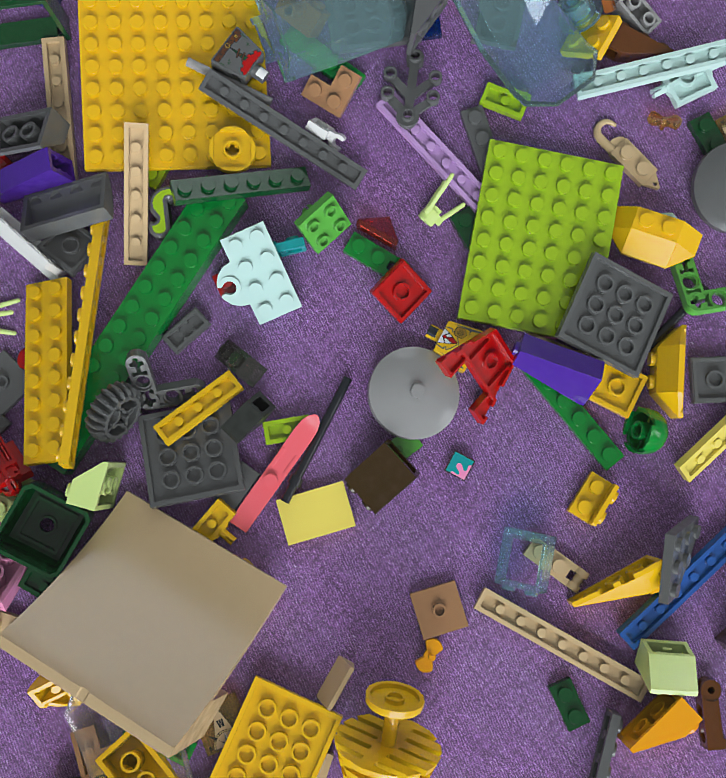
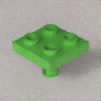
(322, 222)

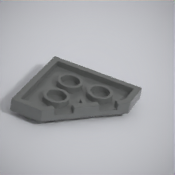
(677, 557)

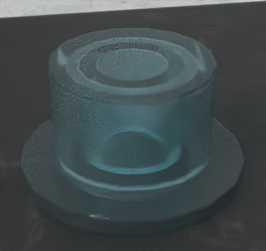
(582, 12)

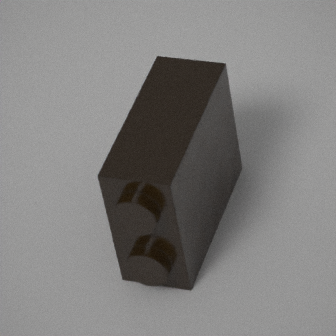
(381, 476)

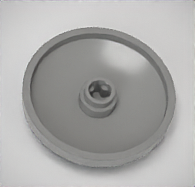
(412, 394)

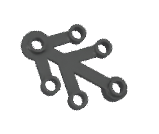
(410, 91)

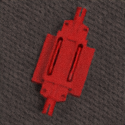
(12, 469)

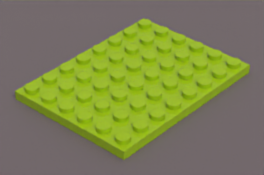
(535, 234)

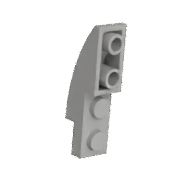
(637, 15)

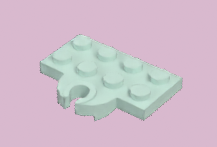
(257, 274)

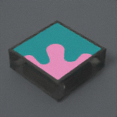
(459, 465)

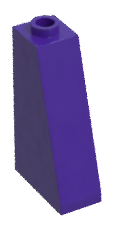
(34, 174)
(558, 367)

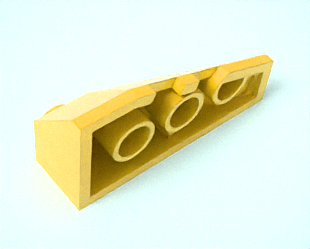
(633, 580)

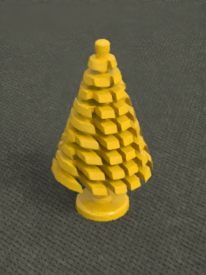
(391, 745)

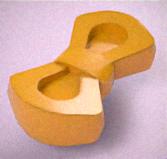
(425, 663)

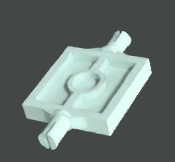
(686, 87)

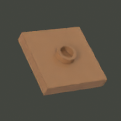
(439, 609)

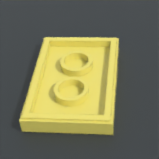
(316, 513)

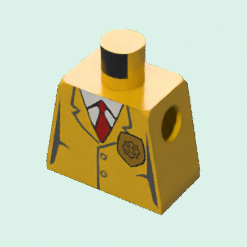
(450, 338)

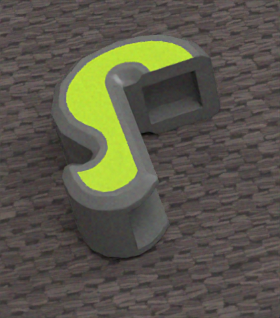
(160, 207)

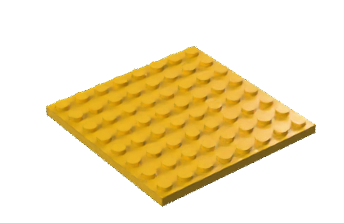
(139, 74)

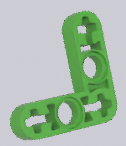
(696, 293)

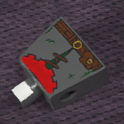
(240, 59)

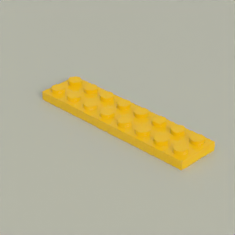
(46, 367)

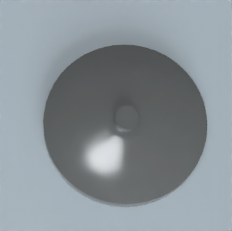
(709, 188)

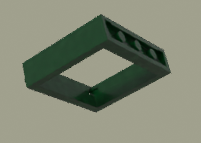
(31, 31)

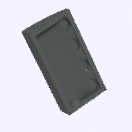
(67, 207)

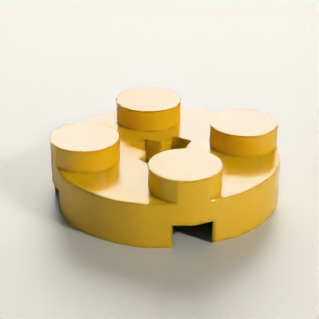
(232, 163)

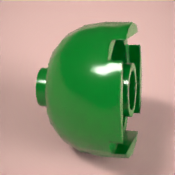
(645, 431)

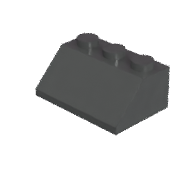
(32, 131)

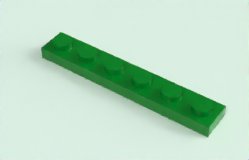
(581, 424)

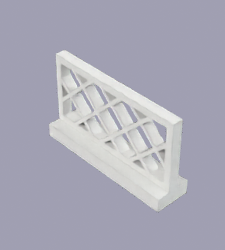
(11, 234)

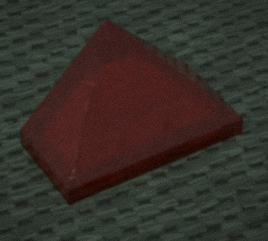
(379, 229)

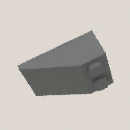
(423, 17)

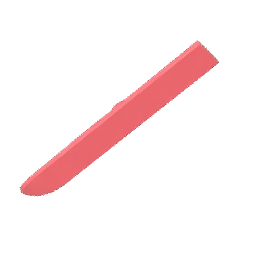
(276, 472)

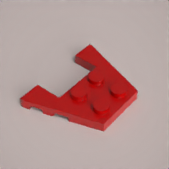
(487, 361)

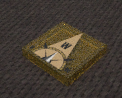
(221, 725)

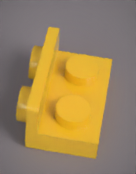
(593, 499)

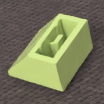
(667, 667)

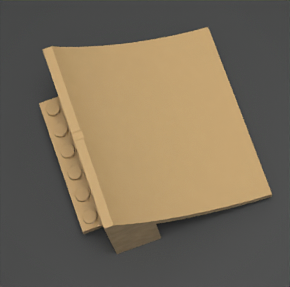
(146, 625)

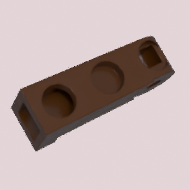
(708, 709)

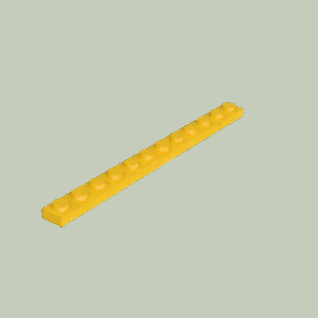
(83, 339)

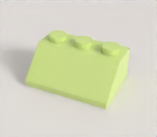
(96, 487)

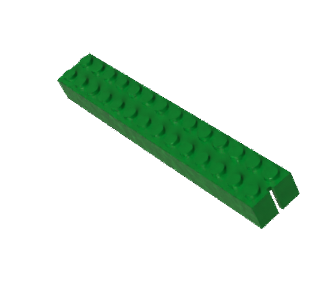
(156, 299)

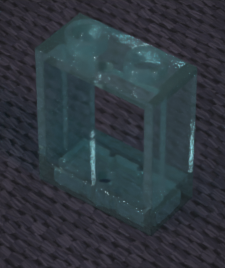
(544, 566)

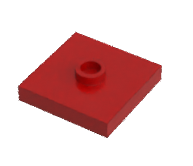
(400, 291)

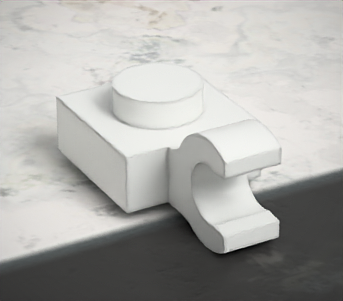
(324, 131)

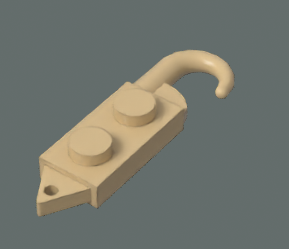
(624, 153)

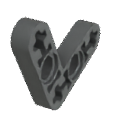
(159, 391)

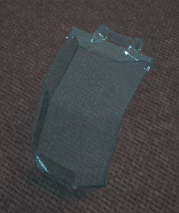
(326, 32)
(531, 48)

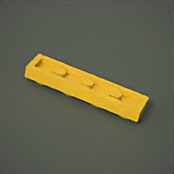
(198, 408)

